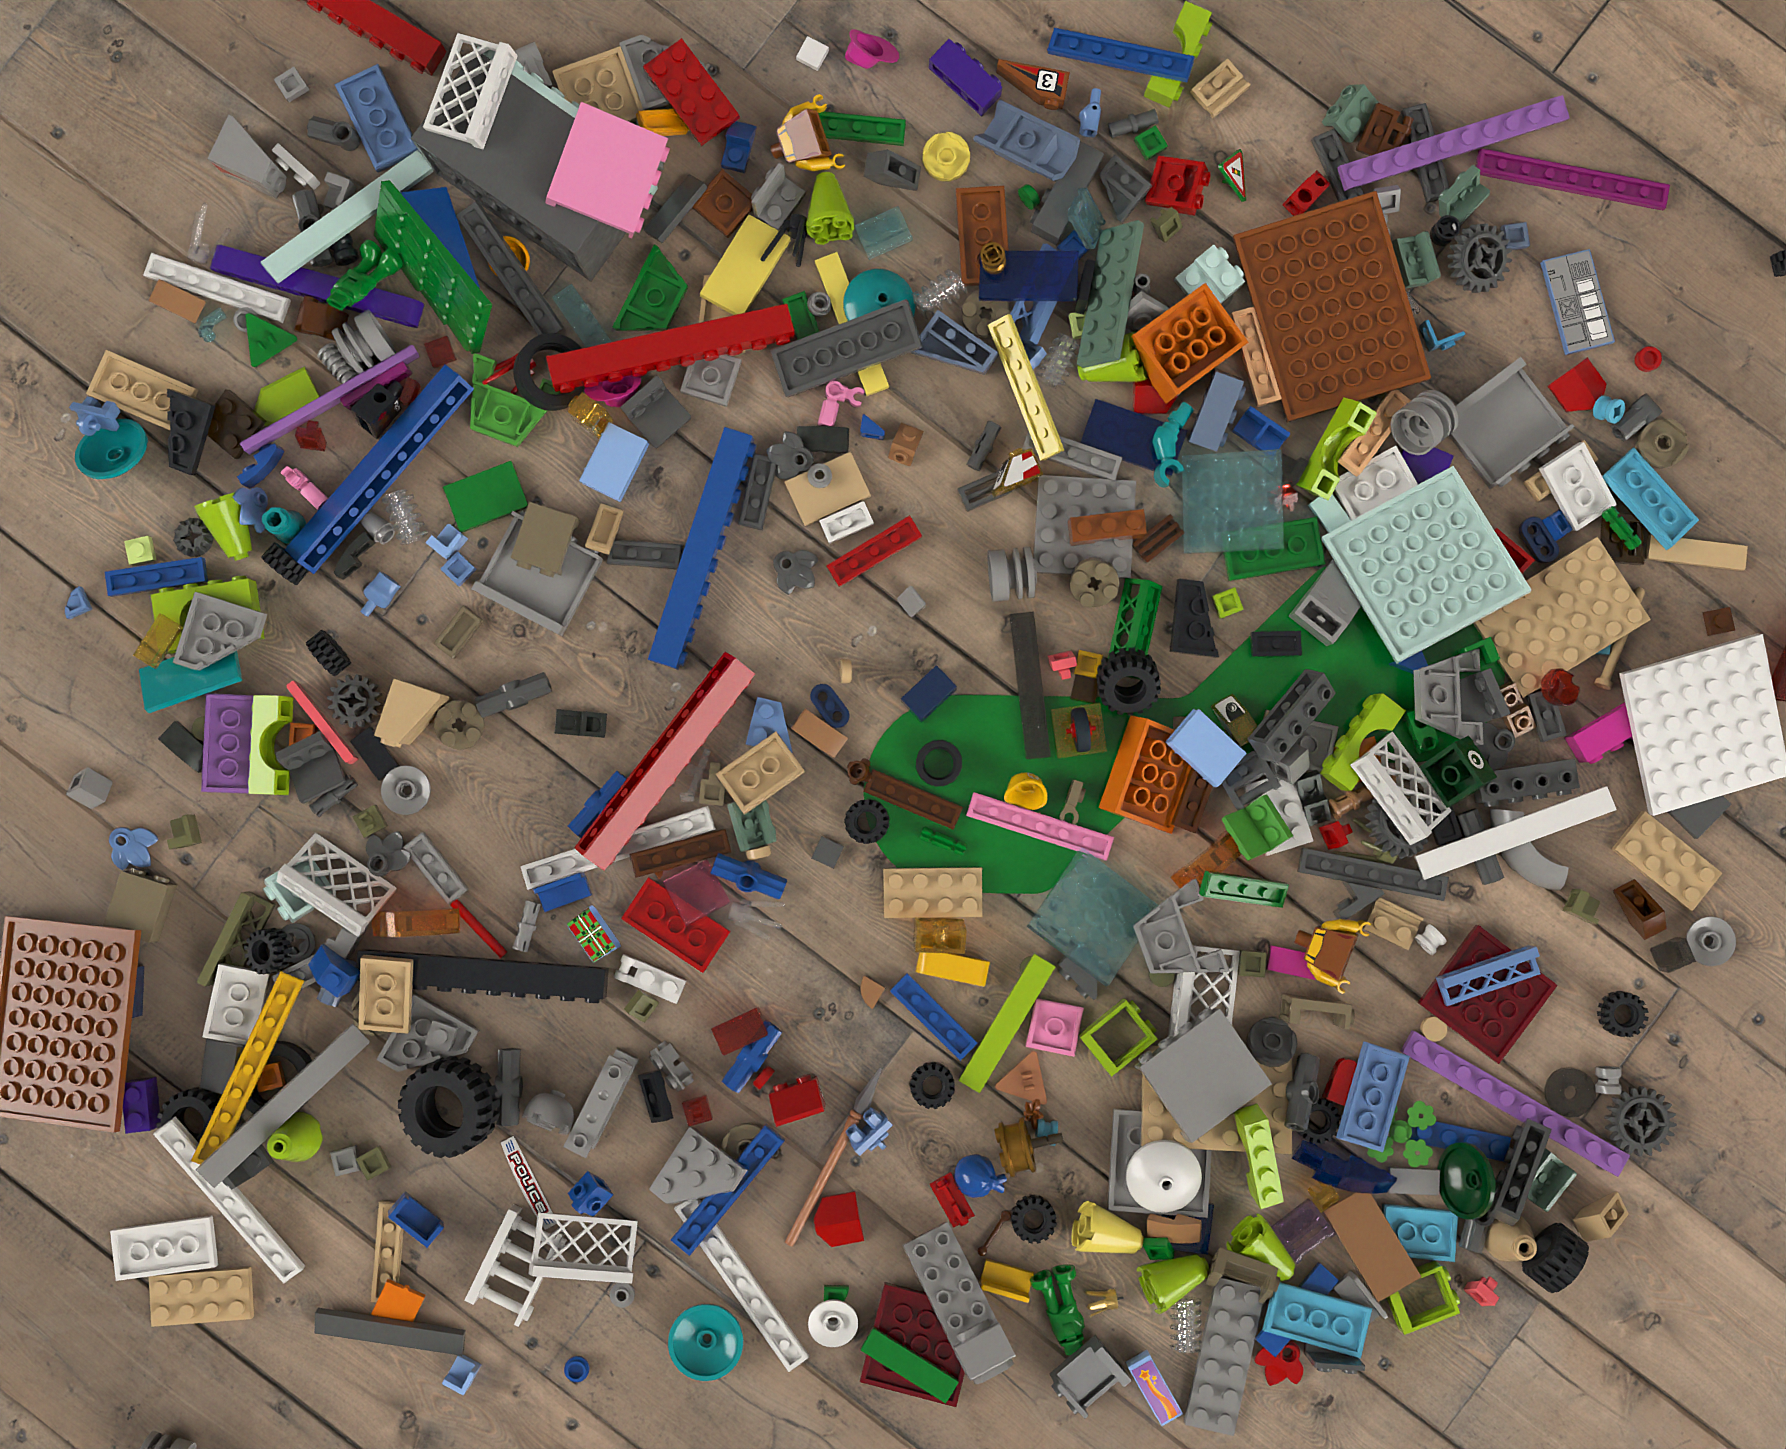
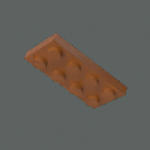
(980, 221)

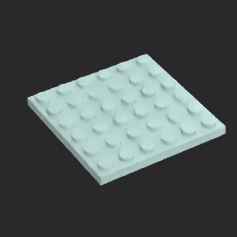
(1425, 564)

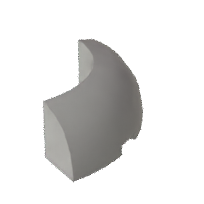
(1527, 860)

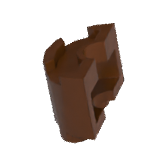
(319, 318)

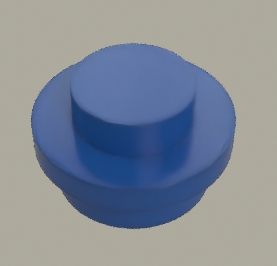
(576, 1369)

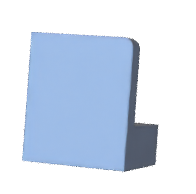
(447, 542)
(461, 1374)

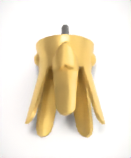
(1109, 1302)

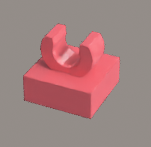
(1062, 663)
(1482, 1291)

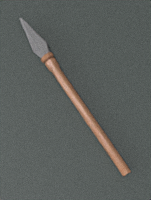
(862, 1103)

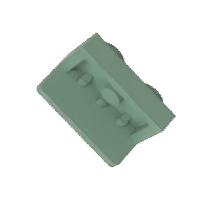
(1351, 111)
(1463, 195)
(1416, 260)
(754, 827)
(1550, 1181)

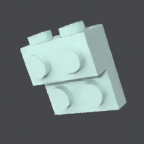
(1214, 271)
(291, 905)

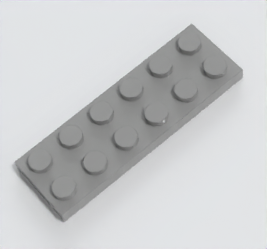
(1224, 1356)

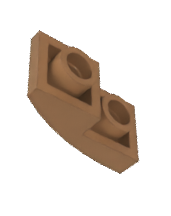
(177, 301)
(1520, 719)
(819, 733)
(1180, 1230)

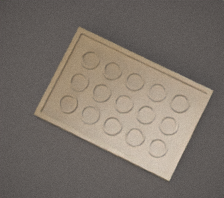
(1565, 619)
(1160, 1125)

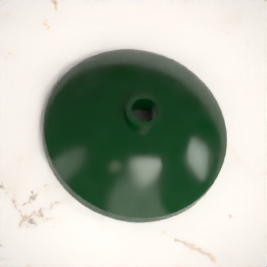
(1466, 1180)

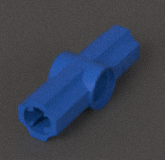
(596, 804)
(739, 871)
(751, 1059)

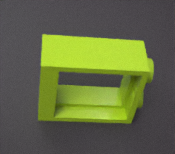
(1146, 1026)
(1431, 1316)

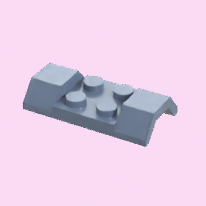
(1029, 142)

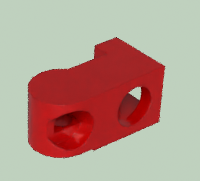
(1306, 193)
(1340, 1081)

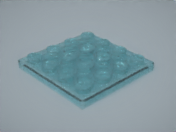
(1233, 502)
(1092, 916)

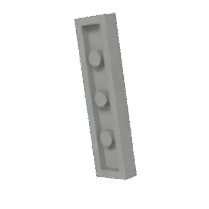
(1082, 458)

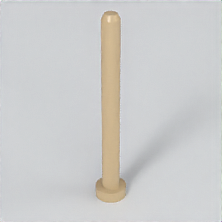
(1604, 681)

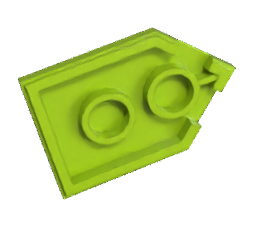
(286, 396)

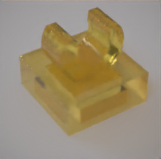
(1325, 1198)

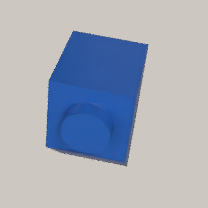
(333, 971)

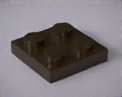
(233, 423)

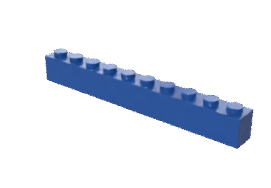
(379, 469)
(701, 549)

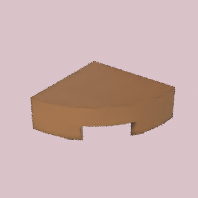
(871, 991)

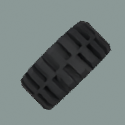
(425, 1123)

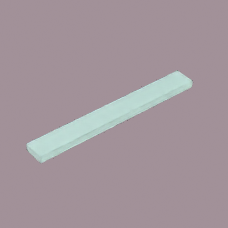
(343, 218)

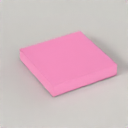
(1054, 1027)

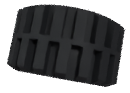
(1128, 698)
(194, 1097)
(1557, 1259)

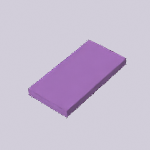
(227, 743)

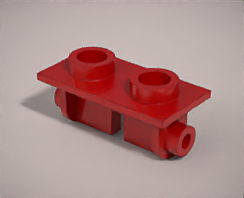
(952, 1200)

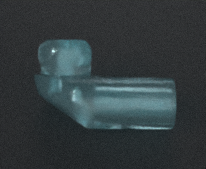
(208, 322)

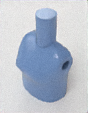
(1090, 115)
(379, 593)

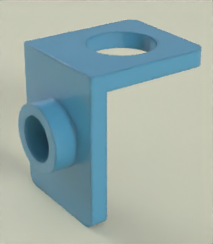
(1432, 342)

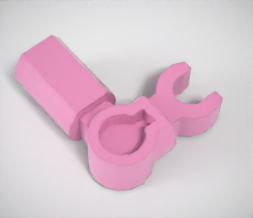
(836, 392)
(308, 490)

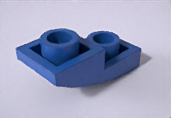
(267, 459)

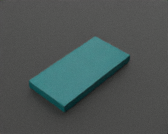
(177, 683)

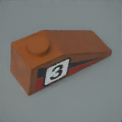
(1039, 83)

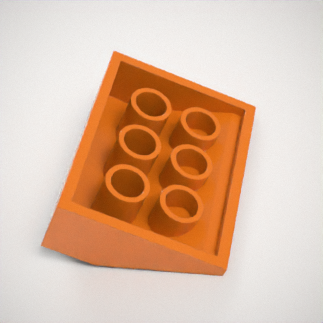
(1187, 342)
(1146, 776)

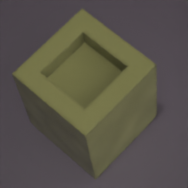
(184, 832)
(1582, 906)

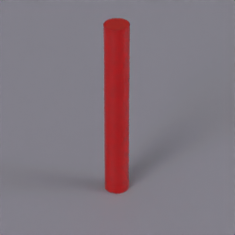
(481, 931)

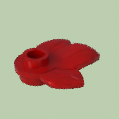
(1281, 1366)

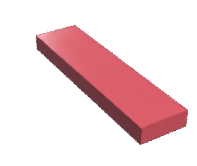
(322, 722)

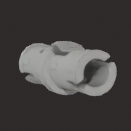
(526, 926)

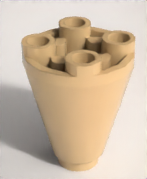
(1510, 1242)

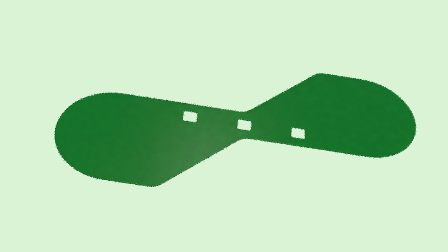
(993, 751)

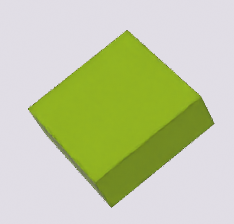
(1227, 603)

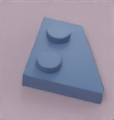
(767, 719)

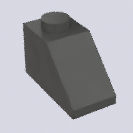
(892, 170)

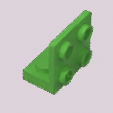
(1257, 828)

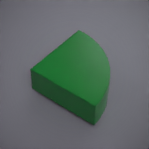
(835, 1292)

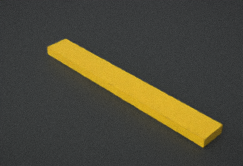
(249, 1065)

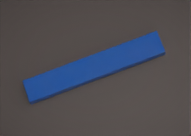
(1121, 55)
(716, 1205)

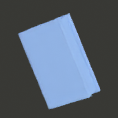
(614, 462)
(1205, 747)

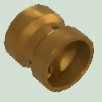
(995, 263)

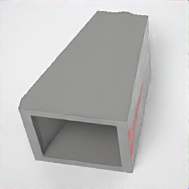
(245, 161)

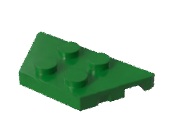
(653, 296)

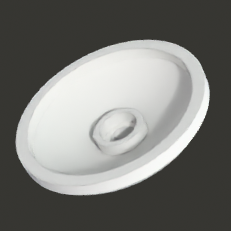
(1159, 1163)

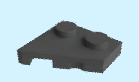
(1123, 187)

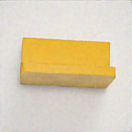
(1006, 1280)

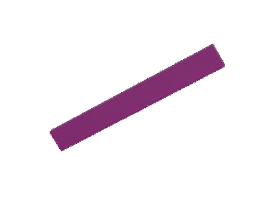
(1572, 179)

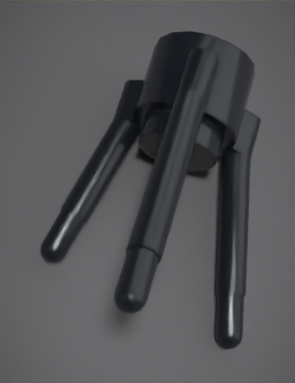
(797, 230)

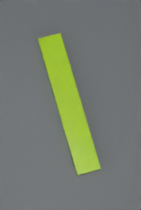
(1006, 1023)

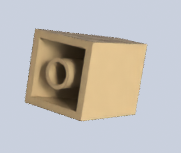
(407, 712)

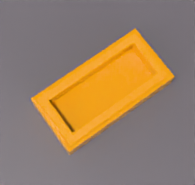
(662, 122)

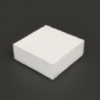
(812, 53)

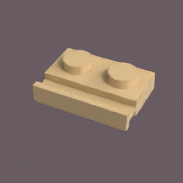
(1220, 88)
(1392, 923)

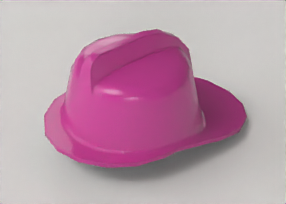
(868, 50)
(614, 393)

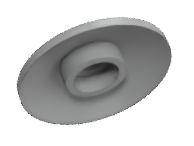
(393, 790)
(1721, 943)

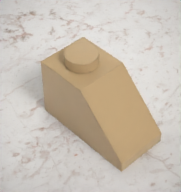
(1601, 1218)

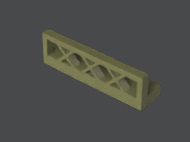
(232, 932)

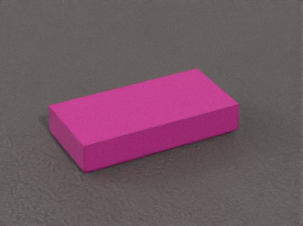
(1288, 962)

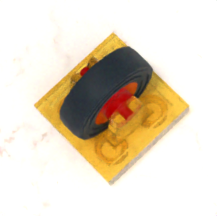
(1078, 730)

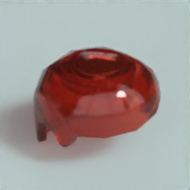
(1559, 688)

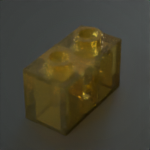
(589, 414)
(939, 935)

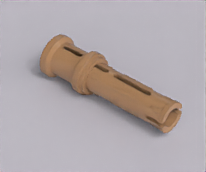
(1350, 801)

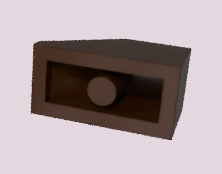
(1641, 909)

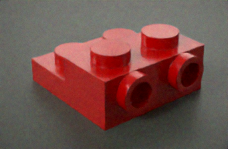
(1178, 184)

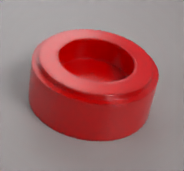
(1648, 359)
(763, 1077)

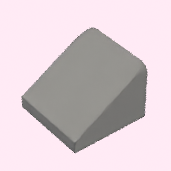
(911, 601)

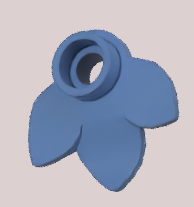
(253, 505)
(134, 849)

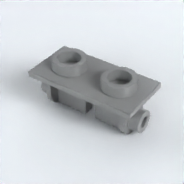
(674, 1074)

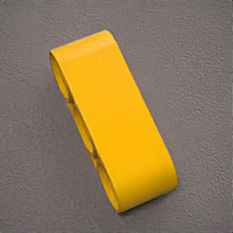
(953, 967)

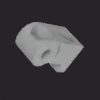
(346, 942)

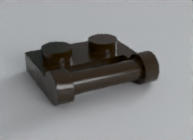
(1615, 546)

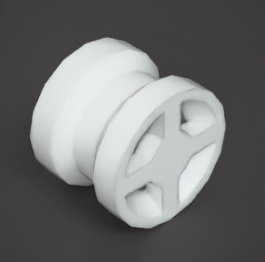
(1430, 939)

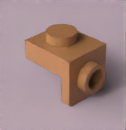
(905, 444)

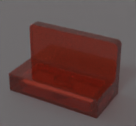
(740, 1031)

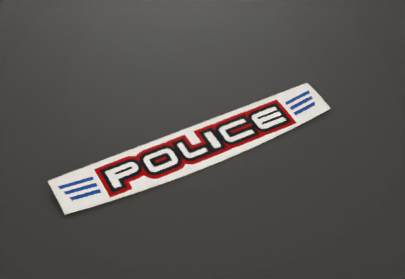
(526, 1180)

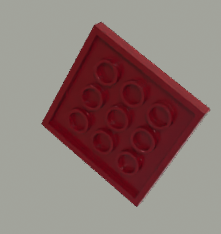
(1494, 1018)
(911, 1321)

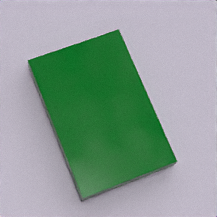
(486, 496)

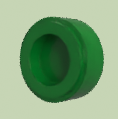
(1029, 196)

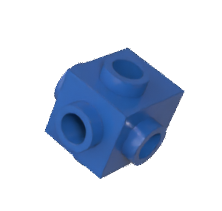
(589, 1194)

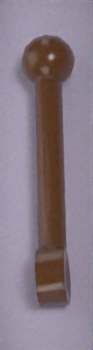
(1005, 1216)

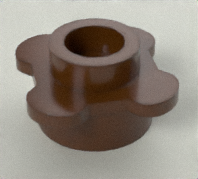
(853, 768)

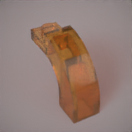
(1214, 858)
(416, 922)

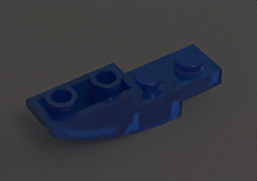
(1348, 1175)

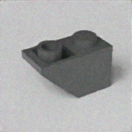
(1086, 983)

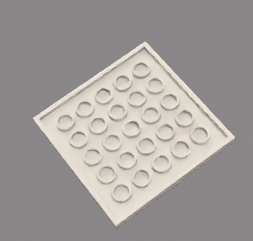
(1705, 724)

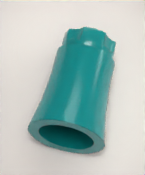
(290, 525)

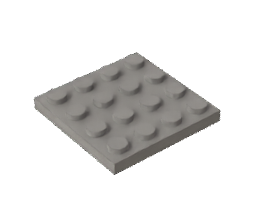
(1074, 497)
(1124, 1143)

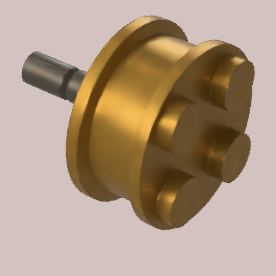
(1019, 1147)

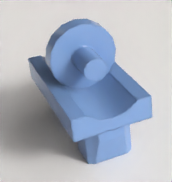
(94, 417)
(872, 1134)

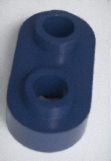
(1540, 538)
(830, 705)

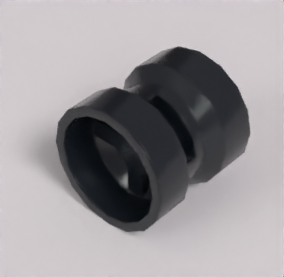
(1449, 227)
(344, 251)

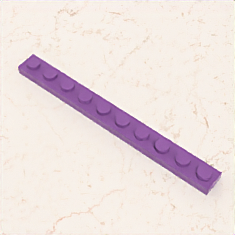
(1453, 143)
(1514, 1102)

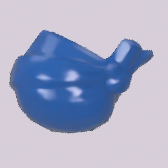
(977, 1176)

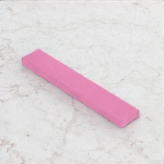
(1039, 826)

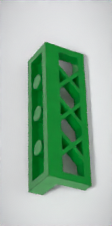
(1145, 610)

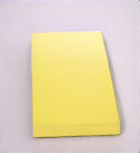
(740, 270)

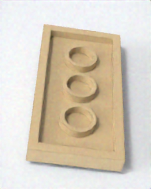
(135, 388)
(1666, 861)
(932, 892)
(201, 1296)

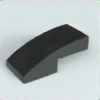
(824, 438)
(349, 562)
(580, 723)
(184, 745)
(1313, 798)

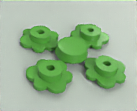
(1401, 1132)

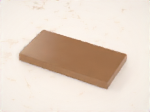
(1372, 1245)

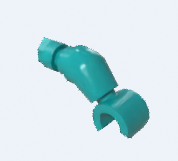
(1165, 446)

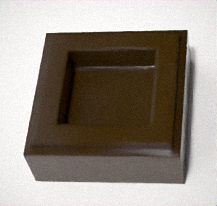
(1084, 689)

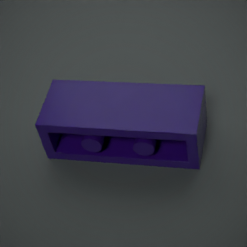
(965, 76)

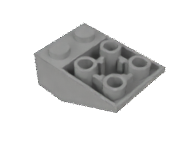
(1327, 606)

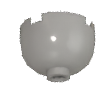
(550, 1112)

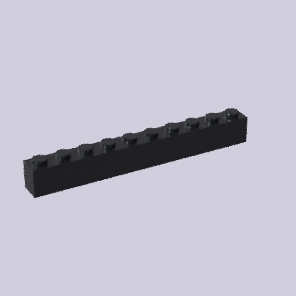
(502, 976)

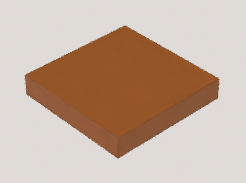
(724, 203)

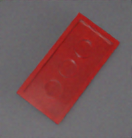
(691, 92)
(657, 918)

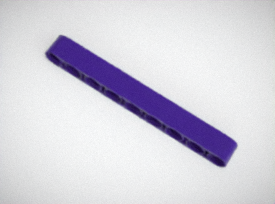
(316, 285)

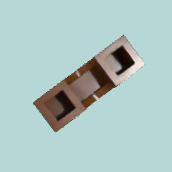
(1105, 526)

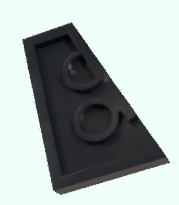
(189, 428)
(1191, 621)

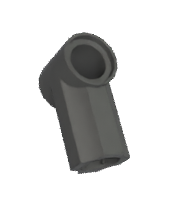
(332, 133)
(1639, 414)

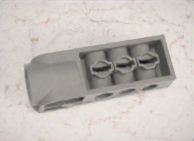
(960, 1304)

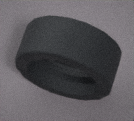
(951, 749)

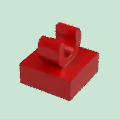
(1335, 834)

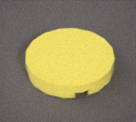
(946, 156)

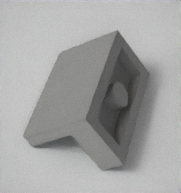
(1353, 1290)

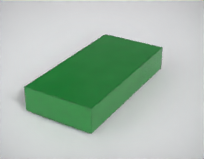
(802, 319)

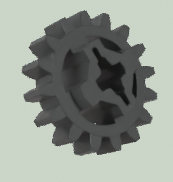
(354, 710)

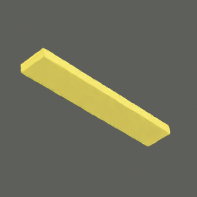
(835, 284)
(1025, 387)

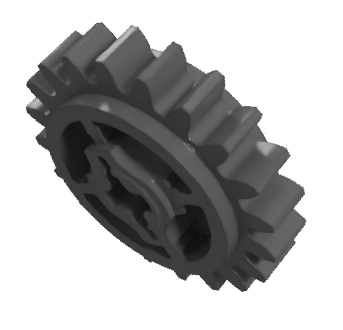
(1474, 256)
(1388, 834)
(1640, 1129)

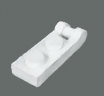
(651, 979)

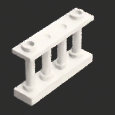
(492, 1267)

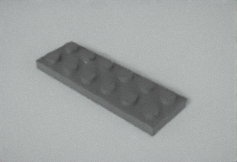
(846, 348)

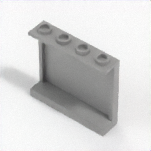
(1506, 425)
(534, 595)
(1203, 1073)

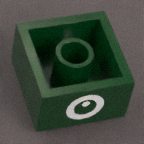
(1458, 771)

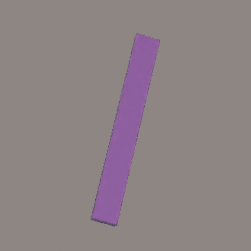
(324, 402)

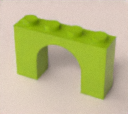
(176, 603)

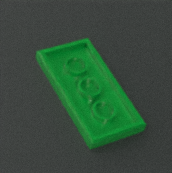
(1301, 551)

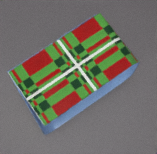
(593, 934)

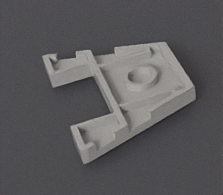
(1439, 696)
(1166, 939)

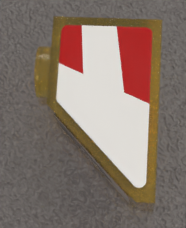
(1017, 471)
(1234, 719)

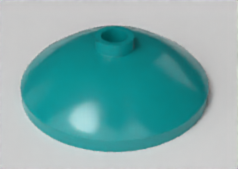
(866, 287)
(111, 452)
(702, 1358)

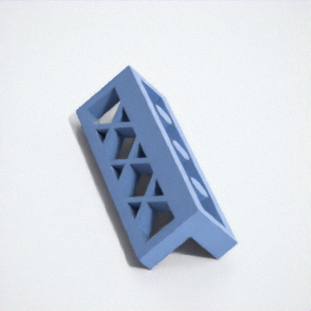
(1037, 316)
(1489, 966)

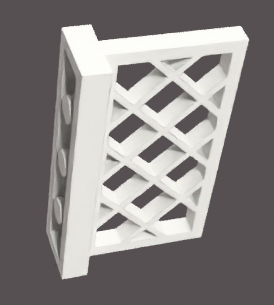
(491, 90)
(1391, 794)
(325, 901)
(1184, 990)
(587, 1270)

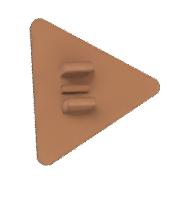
(1024, 1080)

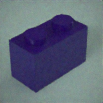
(141, 1105)

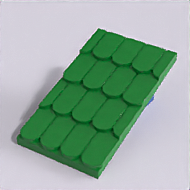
(434, 258)

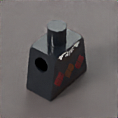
(378, 408)

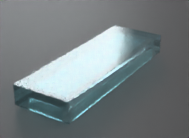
(580, 317)

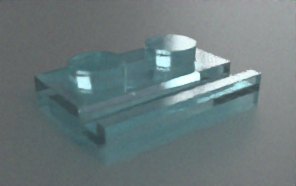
(1086, 218)
(883, 232)

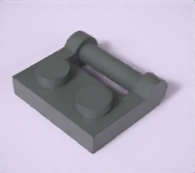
(1244, 773)

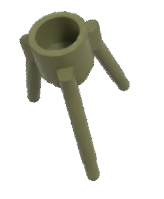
(1380, 856)

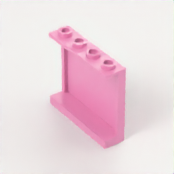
(608, 169)

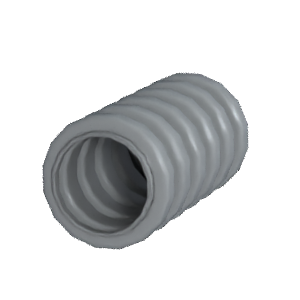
(336, 363)

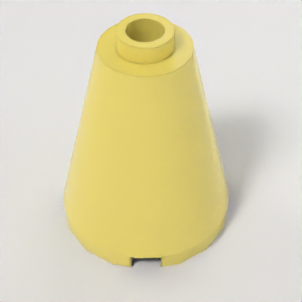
(1104, 1232)

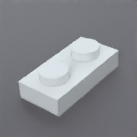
(287, 161)
(846, 522)

